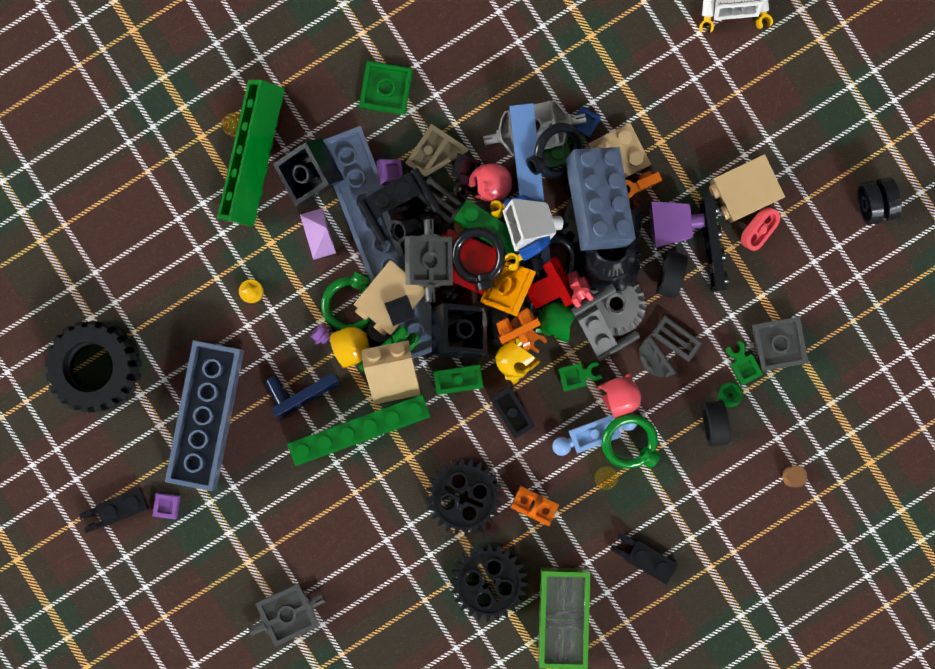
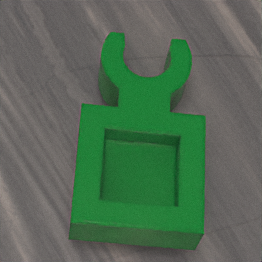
(744, 367)
(575, 376)

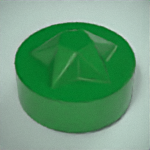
(730, 394)

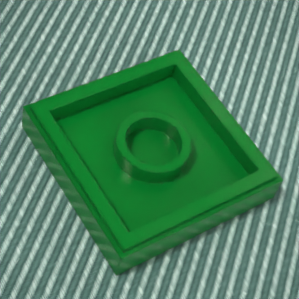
(386, 88)

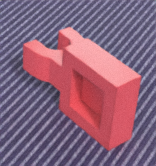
(580, 288)

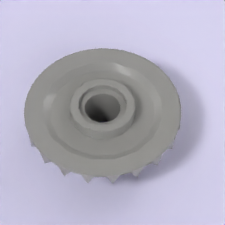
(629, 315)

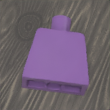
(672, 223)

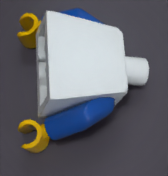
(528, 224)

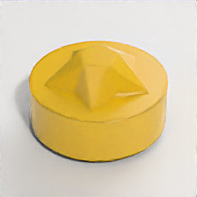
(251, 291)

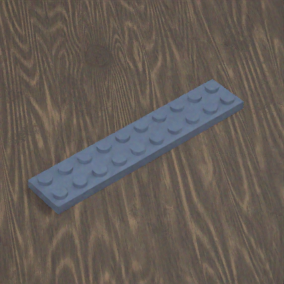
(360, 180)

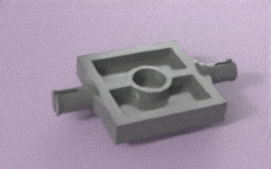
(428, 260)
(287, 614)

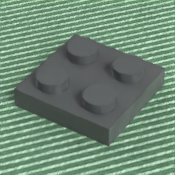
(780, 344)

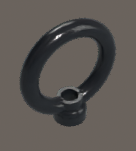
(538, 162)
(535, 263)
(485, 280)

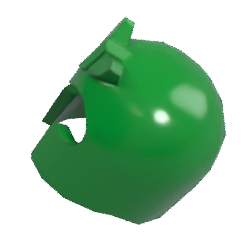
(555, 320)

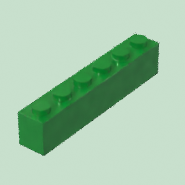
(251, 152)
(359, 430)

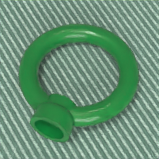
(357, 281)
(648, 455)

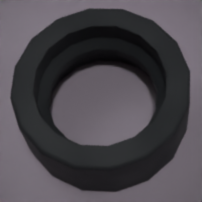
(672, 274)
(716, 423)

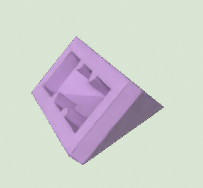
(318, 233)

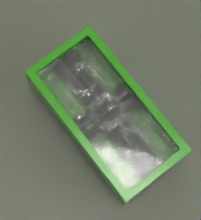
(564, 618)

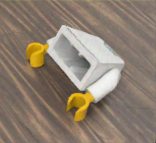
(735, 9)

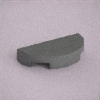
(653, 359)

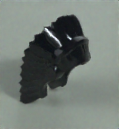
(613, 265)

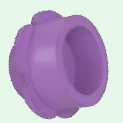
(321, 333)

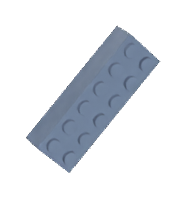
(204, 415)

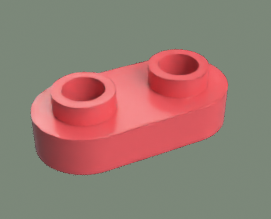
(760, 228)

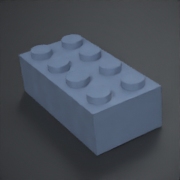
(600, 198)

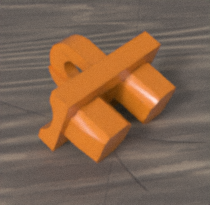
(508, 333)
(542, 510)

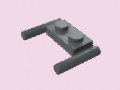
(596, 328)

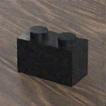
(512, 412)

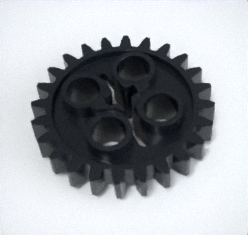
(453, 516)
(507, 572)

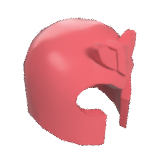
(493, 182)
(622, 395)

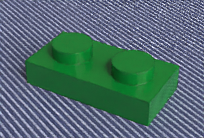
(458, 379)

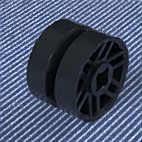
(879, 201)

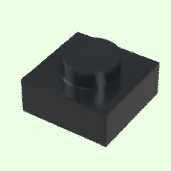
(400, 310)

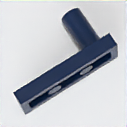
(287, 405)

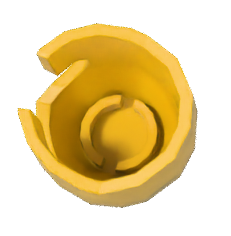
(348, 345)
(514, 360)

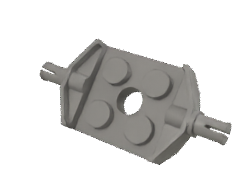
(546, 115)

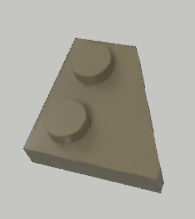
(434, 151)

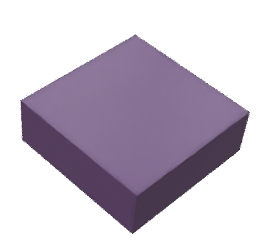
(389, 170)
(166, 505)

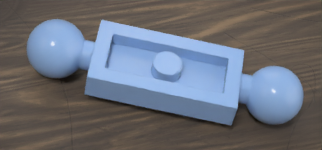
(587, 436)

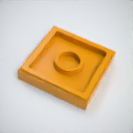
(509, 289)

